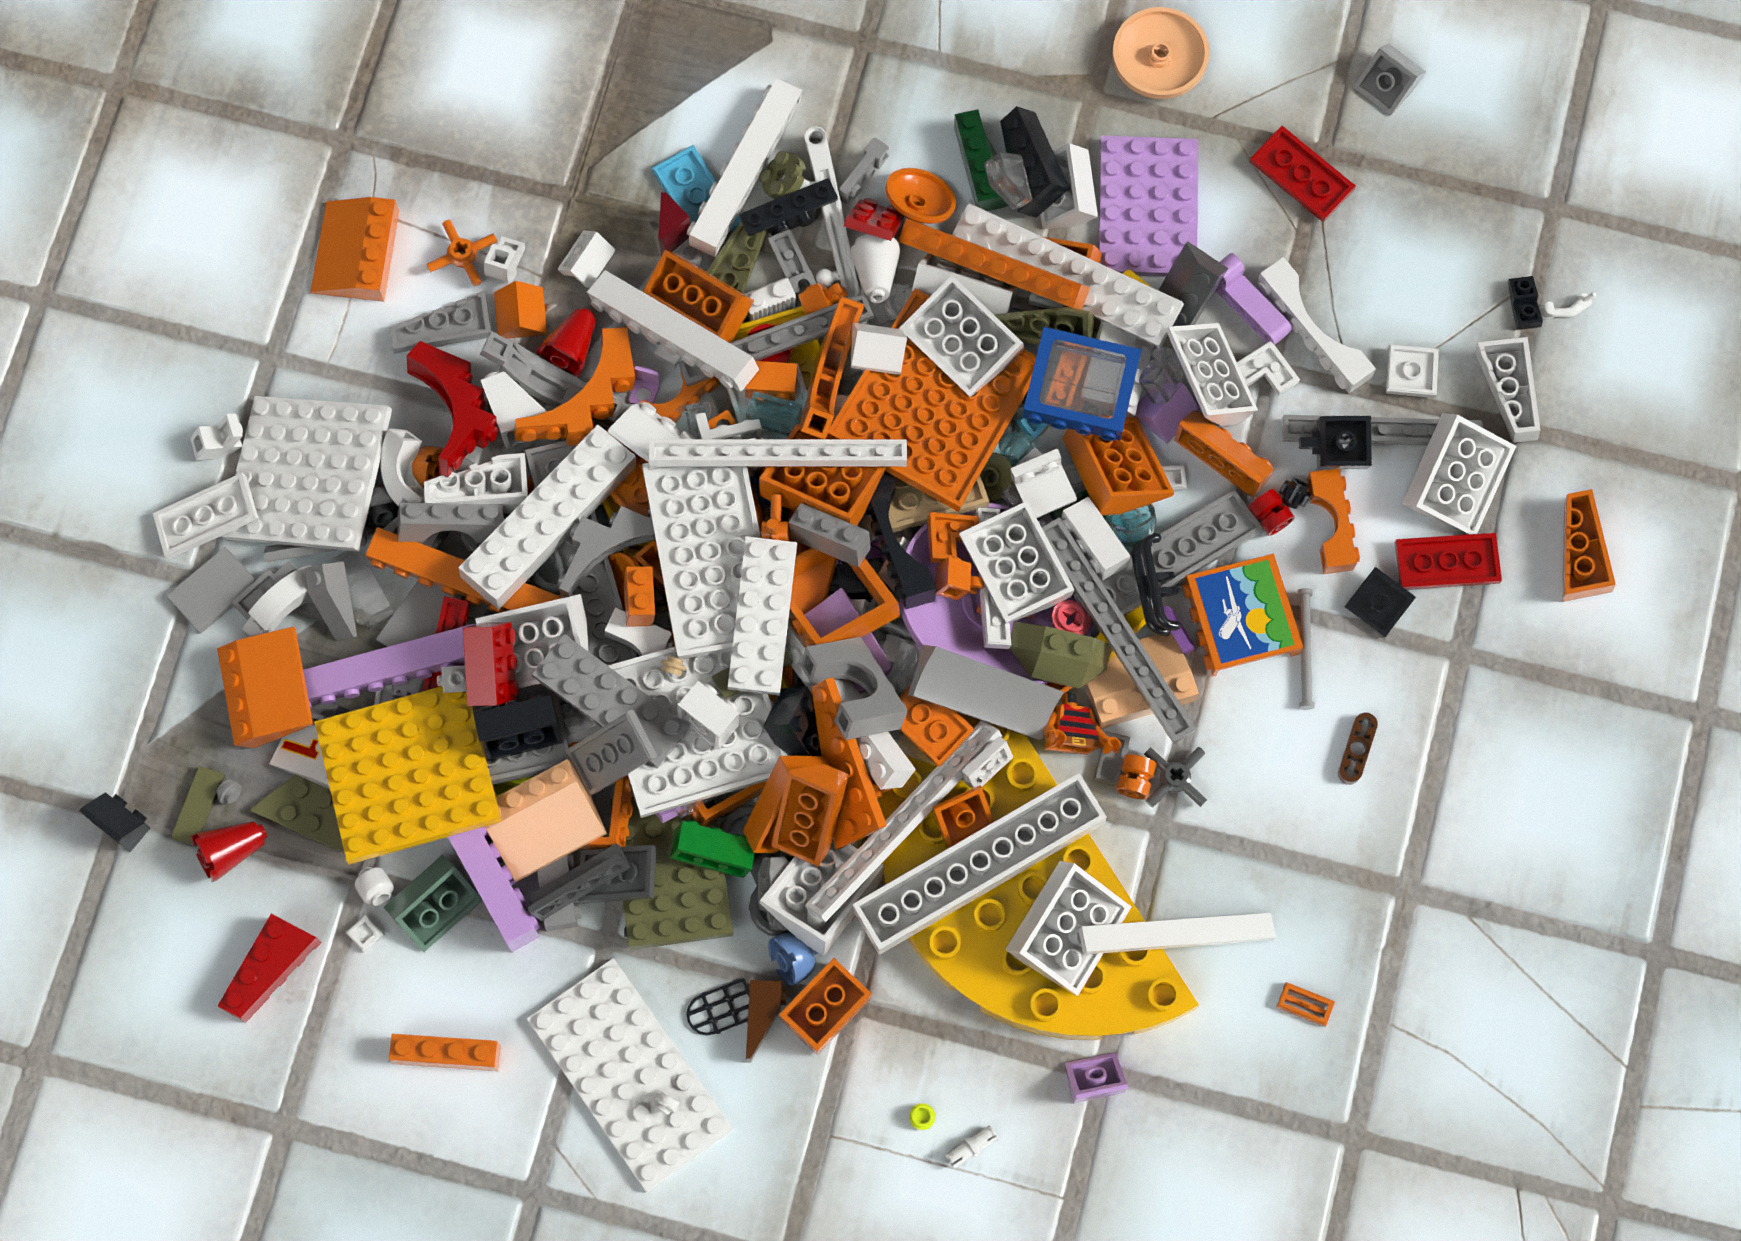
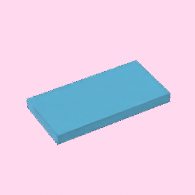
(687, 181)

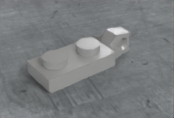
(256, 590)

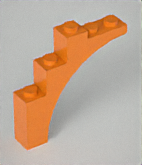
(829, 365)
(595, 400)

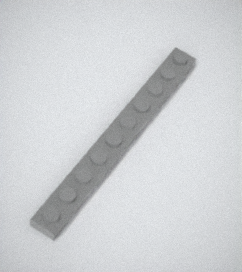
(1119, 633)

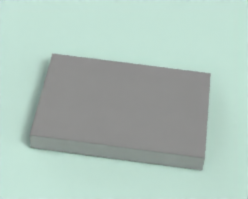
(211, 589)

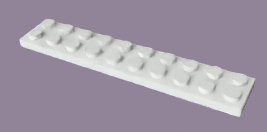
(1111, 295)

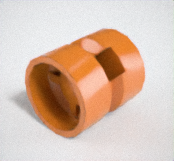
(1142, 770)

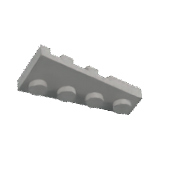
(456, 324)

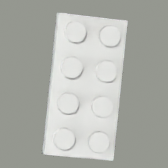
(205, 516)

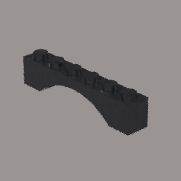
(911, 577)

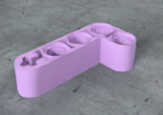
(1251, 303)

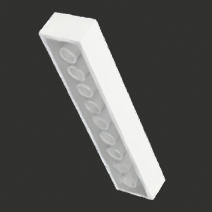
(979, 863)

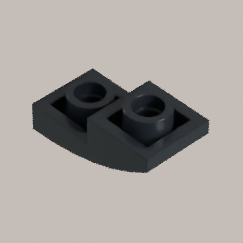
(1524, 302)

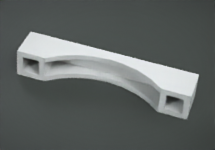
(1345, 363)

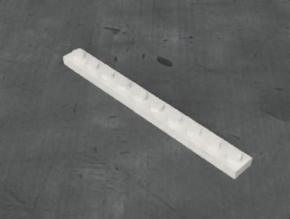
(777, 452)
(899, 824)

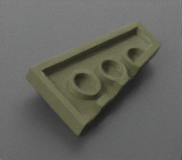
(737, 258)

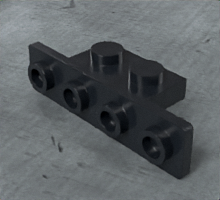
(789, 210)

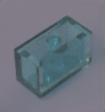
(774, 413)

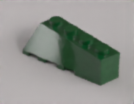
(975, 151)

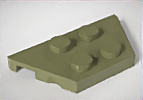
(303, 809)

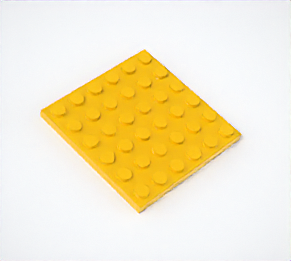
(406, 773)

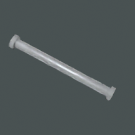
(1306, 669)

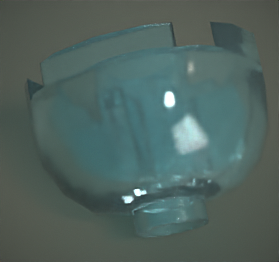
(1133, 525)

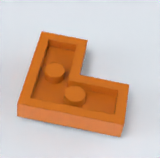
(944, 533)

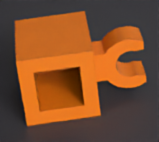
(819, 297)
(955, 579)

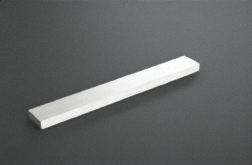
(1176, 933)

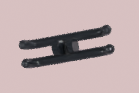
(1150, 589)

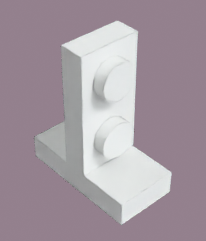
(744, 430)

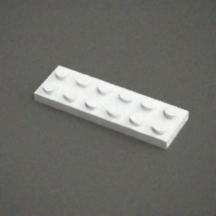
(762, 616)

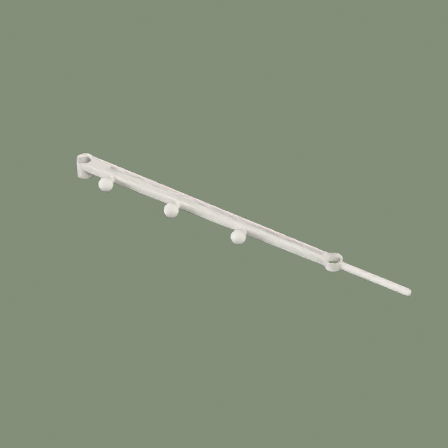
(838, 236)

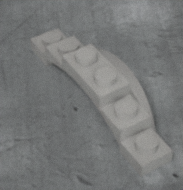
(536, 374)

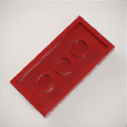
(1302, 173)
(1448, 561)

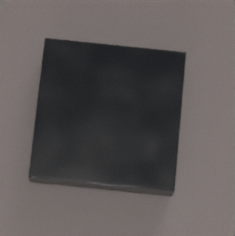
(1380, 601)

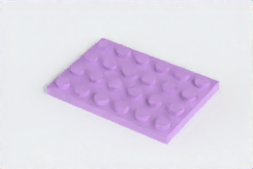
(1147, 202)

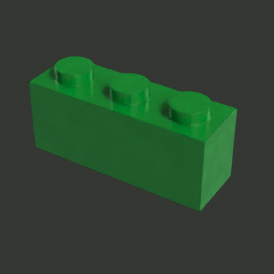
(712, 849)

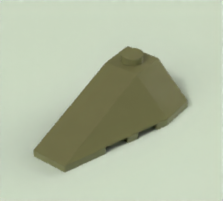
(1030, 324)

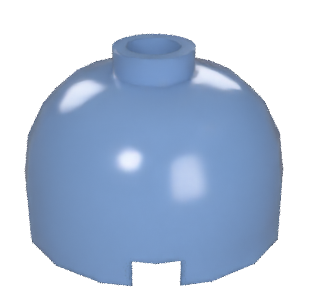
(793, 957)

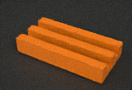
(1315, 1019)

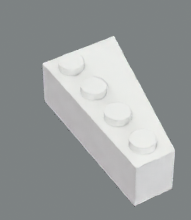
(1511, 380)

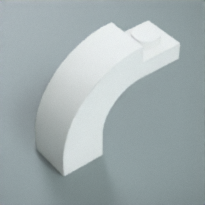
(396, 462)
(278, 603)

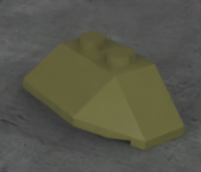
(1058, 654)

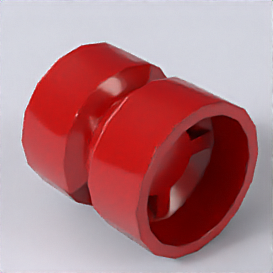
(1271, 512)

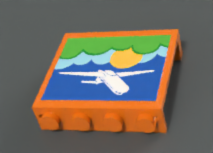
(1241, 613)

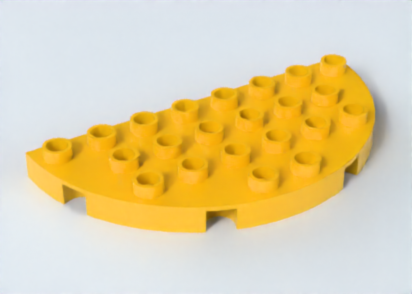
(968, 946)

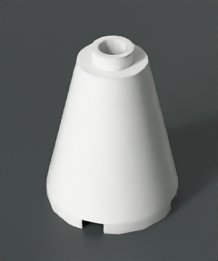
(875, 265)

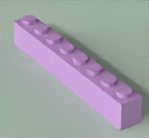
(384, 667)

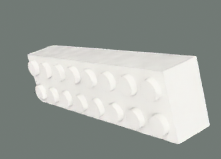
(547, 517)

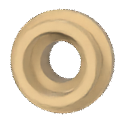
(673, 666)

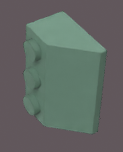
(433, 903)

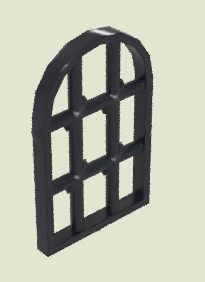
(713, 1020)

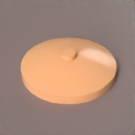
(1160, 53)

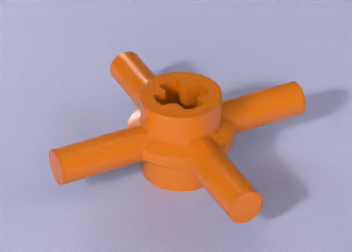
(453, 252)
(774, 528)

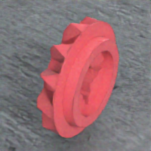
(1066, 609)

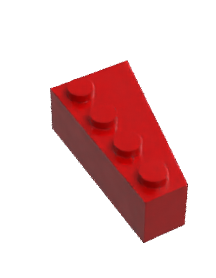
(266, 967)

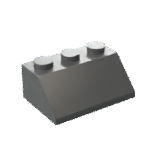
(1193, 282)

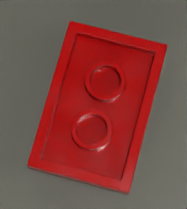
(874, 219)

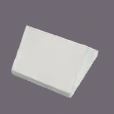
(877, 348)

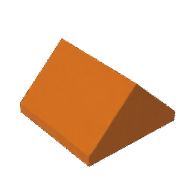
(520, 310)
(962, 816)

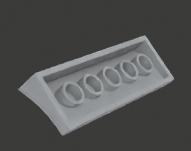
(422, 606)
(983, 691)

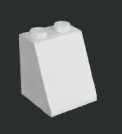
(508, 403)

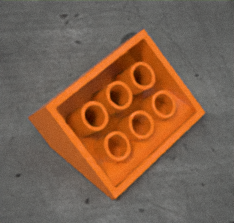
(356, 248)
(1118, 472)
(831, 489)
(264, 687)

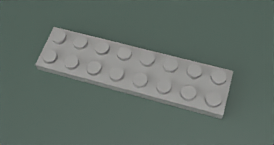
(1187, 548)

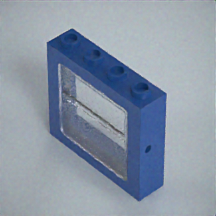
(1081, 384)

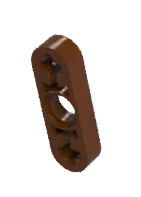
(1345, 763)

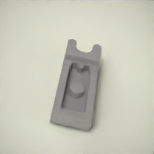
(874, 156)
(791, 260)

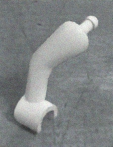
(1581, 303)

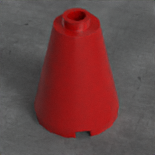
(570, 342)
(227, 847)

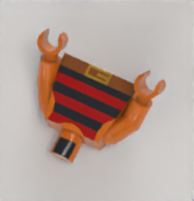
(1076, 730)

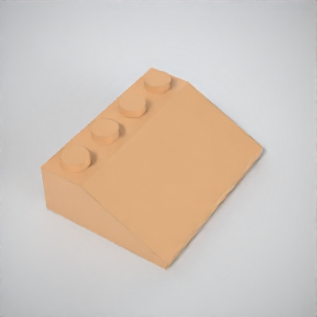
(1117, 698)
(544, 820)

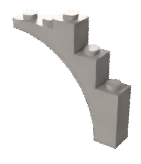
(598, 542)

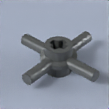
(1177, 785)

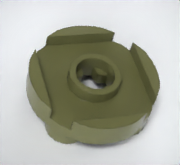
(783, 164)

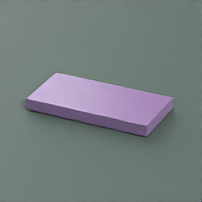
(835, 613)

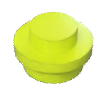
(922, 1116)

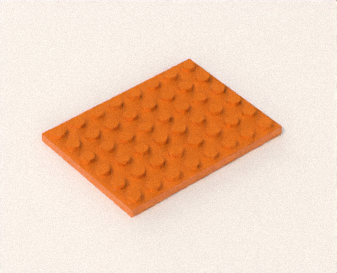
(943, 426)

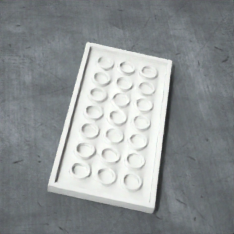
(700, 542)
(618, 1066)

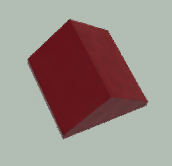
(672, 224)

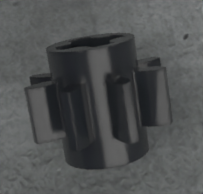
(1295, 493)

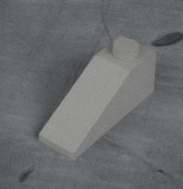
(331, 595)

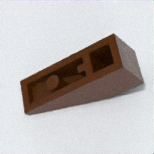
(763, 1009)

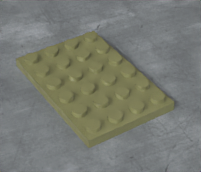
(687, 899)

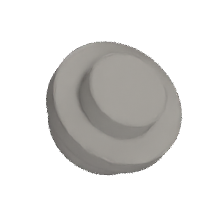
(228, 791)

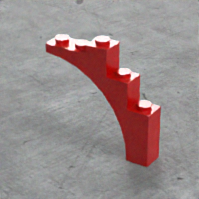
(452, 382)

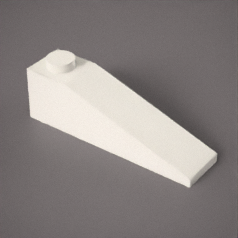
(494, 482)

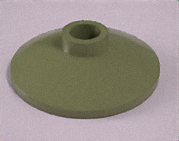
(998, 466)

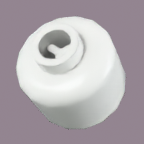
(374, 886)

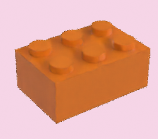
(825, 1006)

